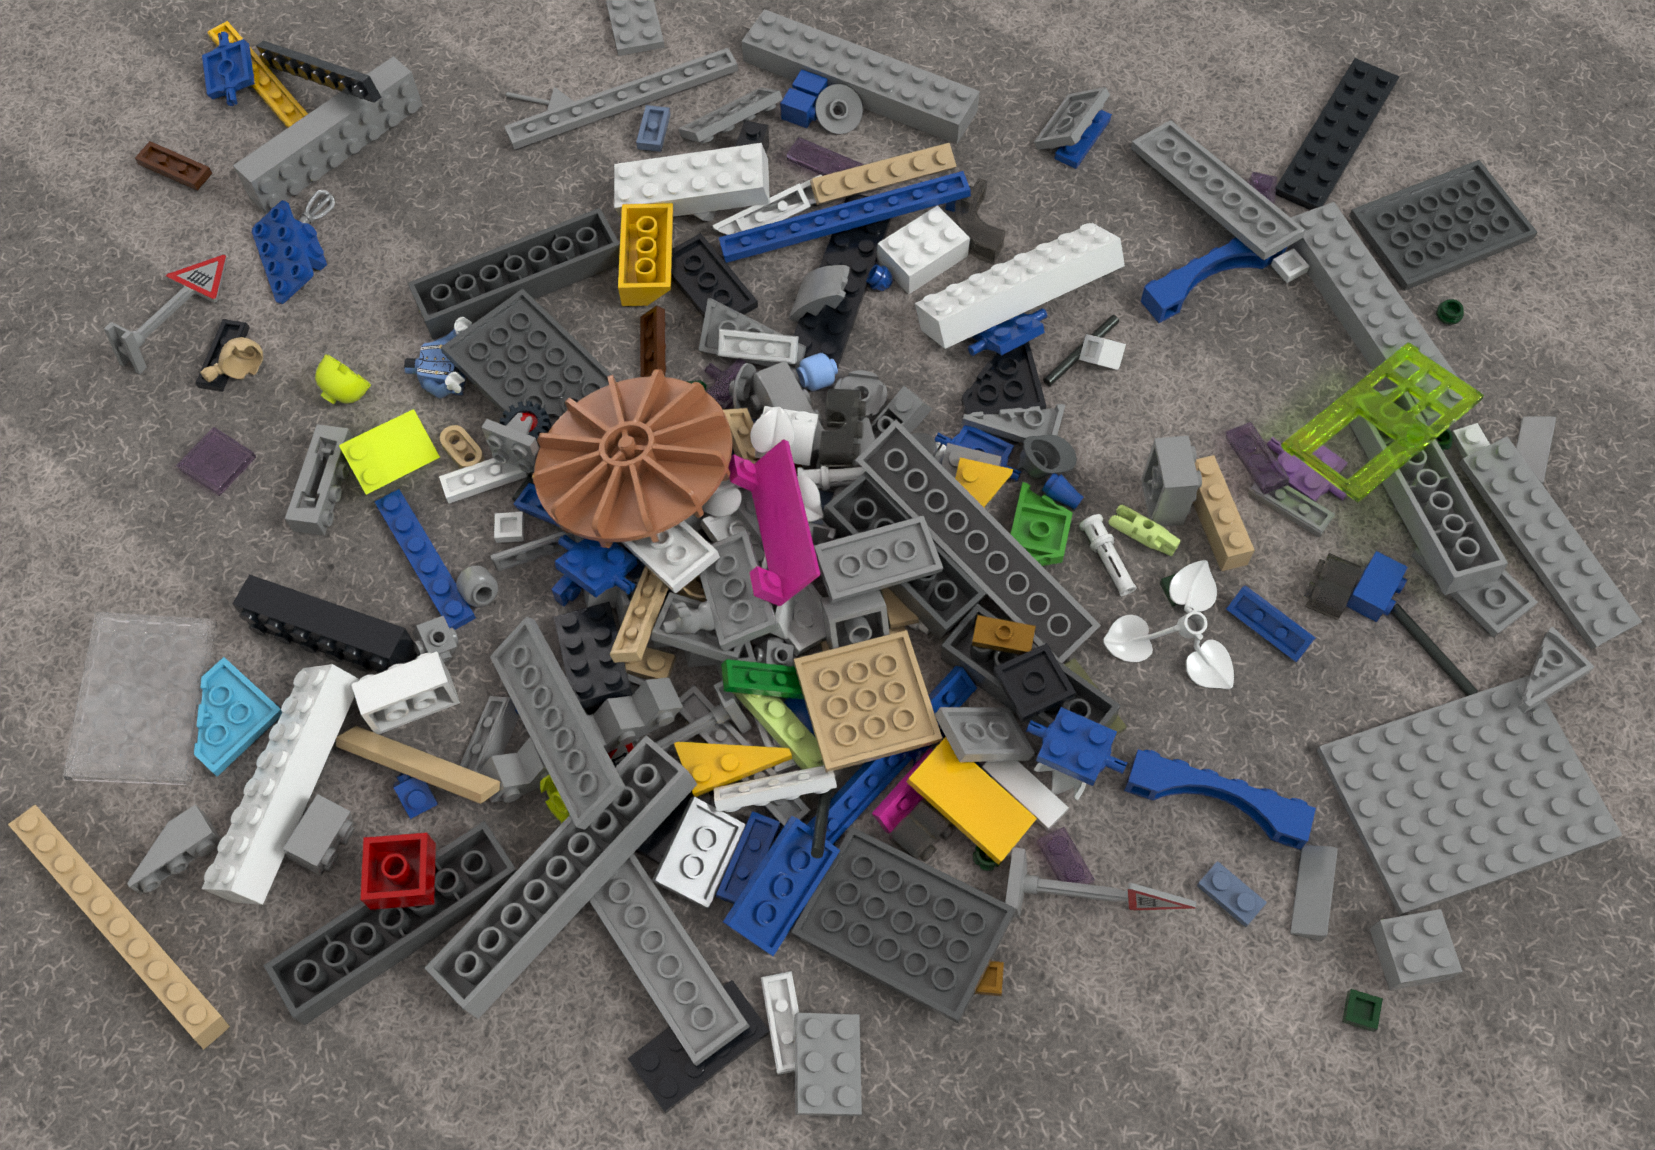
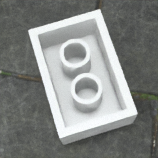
(923, 249)
(405, 693)

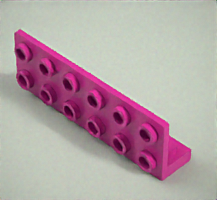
(781, 524)

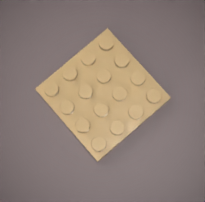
(867, 701)

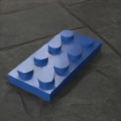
(780, 887)

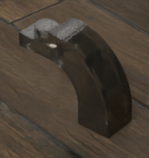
(985, 240)

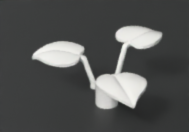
(765, 435)
(1196, 590)

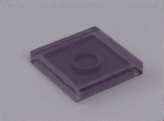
(216, 461)

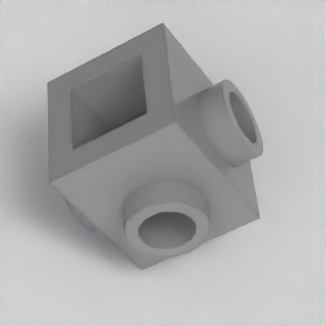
(434, 637)
(774, 652)

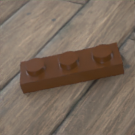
(173, 165)
(652, 341)

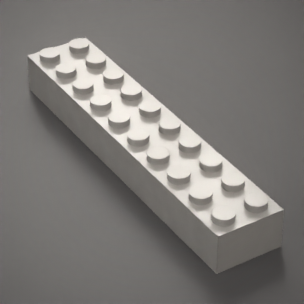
(880, 81)
(1365, 299)
(977, 541)
(558, 882)

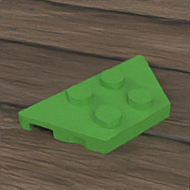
(1041, 526)

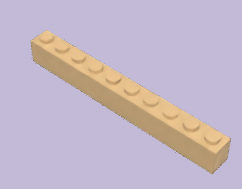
(120, 927)

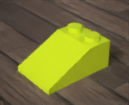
(389, 451)

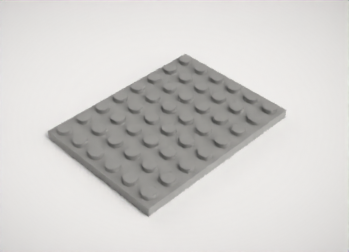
(1466, 795)

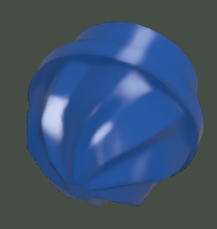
(879, 278)

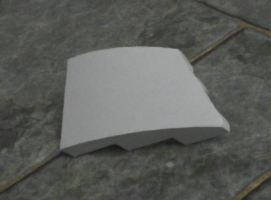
(820, 288)

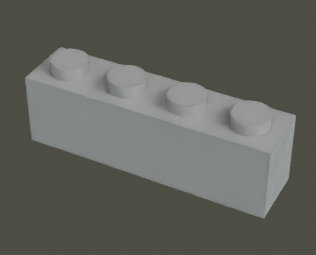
(788, 395)

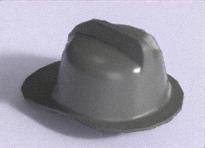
(1046, 456)

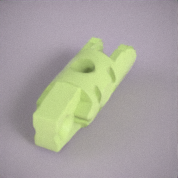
(1144, 530)

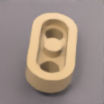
(462, 450)

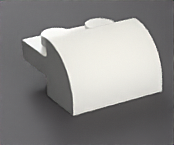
(804, 433)

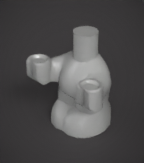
(691, 620)

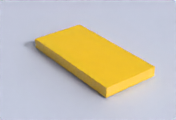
(972, 801)

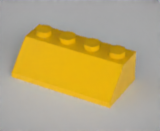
(645, 253)

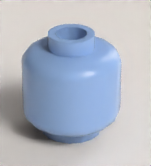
(817, 372)

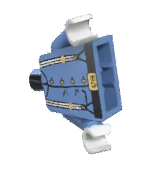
(434, 369)

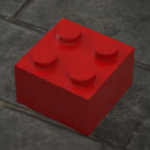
(398, 871)

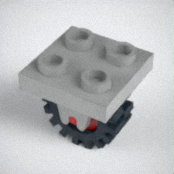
(517, 435)

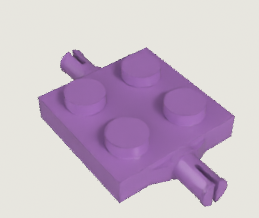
(1306, 479)

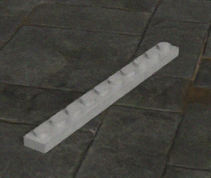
(620, 98)

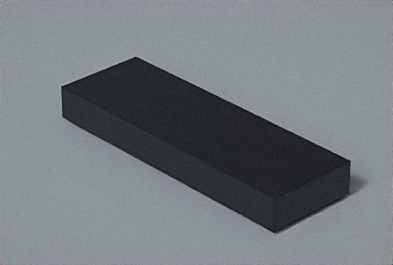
(227, 330)

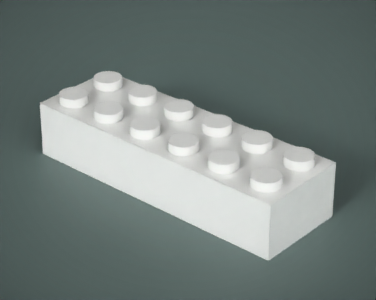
(696, 180)

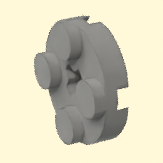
(871, 386)

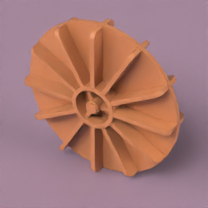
(633, 459)

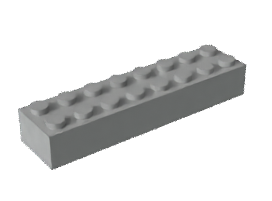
(327, 137)
(1437, 511)

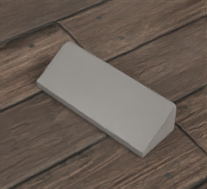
(1535, 442)
(529, 551)
(491, 732)
(1314, 892)

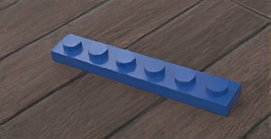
(425, 559)

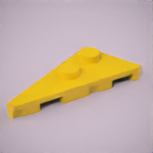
(981, 479)
(723, 764)

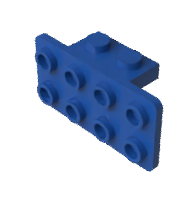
(287, 251)

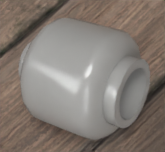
(477, 586)

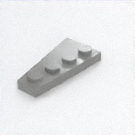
(722, 317)

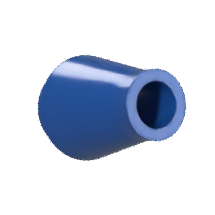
(1062, 491)

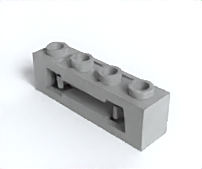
(319, 479)

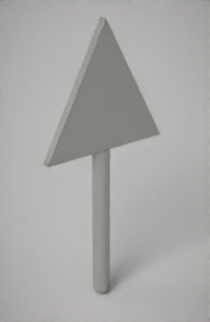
(557, 99)

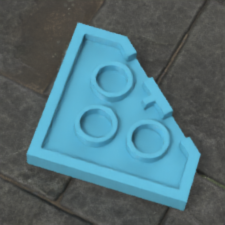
(230, 716)

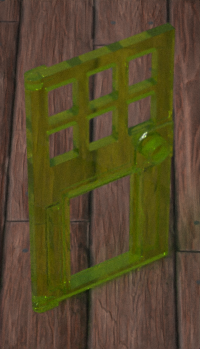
(1408, 432)

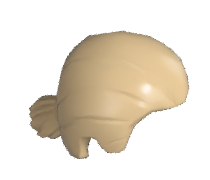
(236, 360)

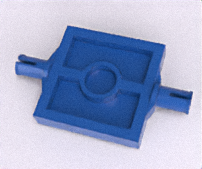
(228, 69)
(1009, 333)
(982, 441)
(595, 566)
(1076, 746)

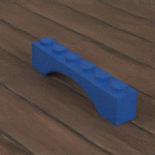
(1166, 295)
(1280, 818)

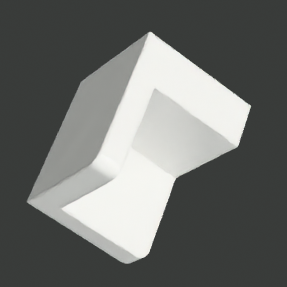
(1102, 351)

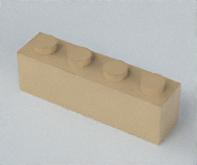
(1221, 518)

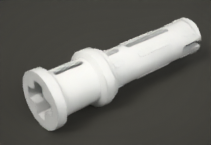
(826, 477)
(1100, 544)

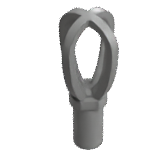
(308, 215)

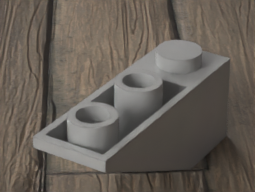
(905, 408)
(177, 845)

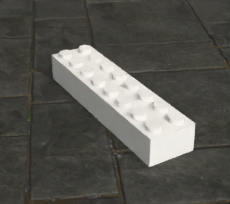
(1019, 284)
(281, 785)

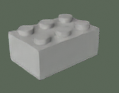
(1170, 480)

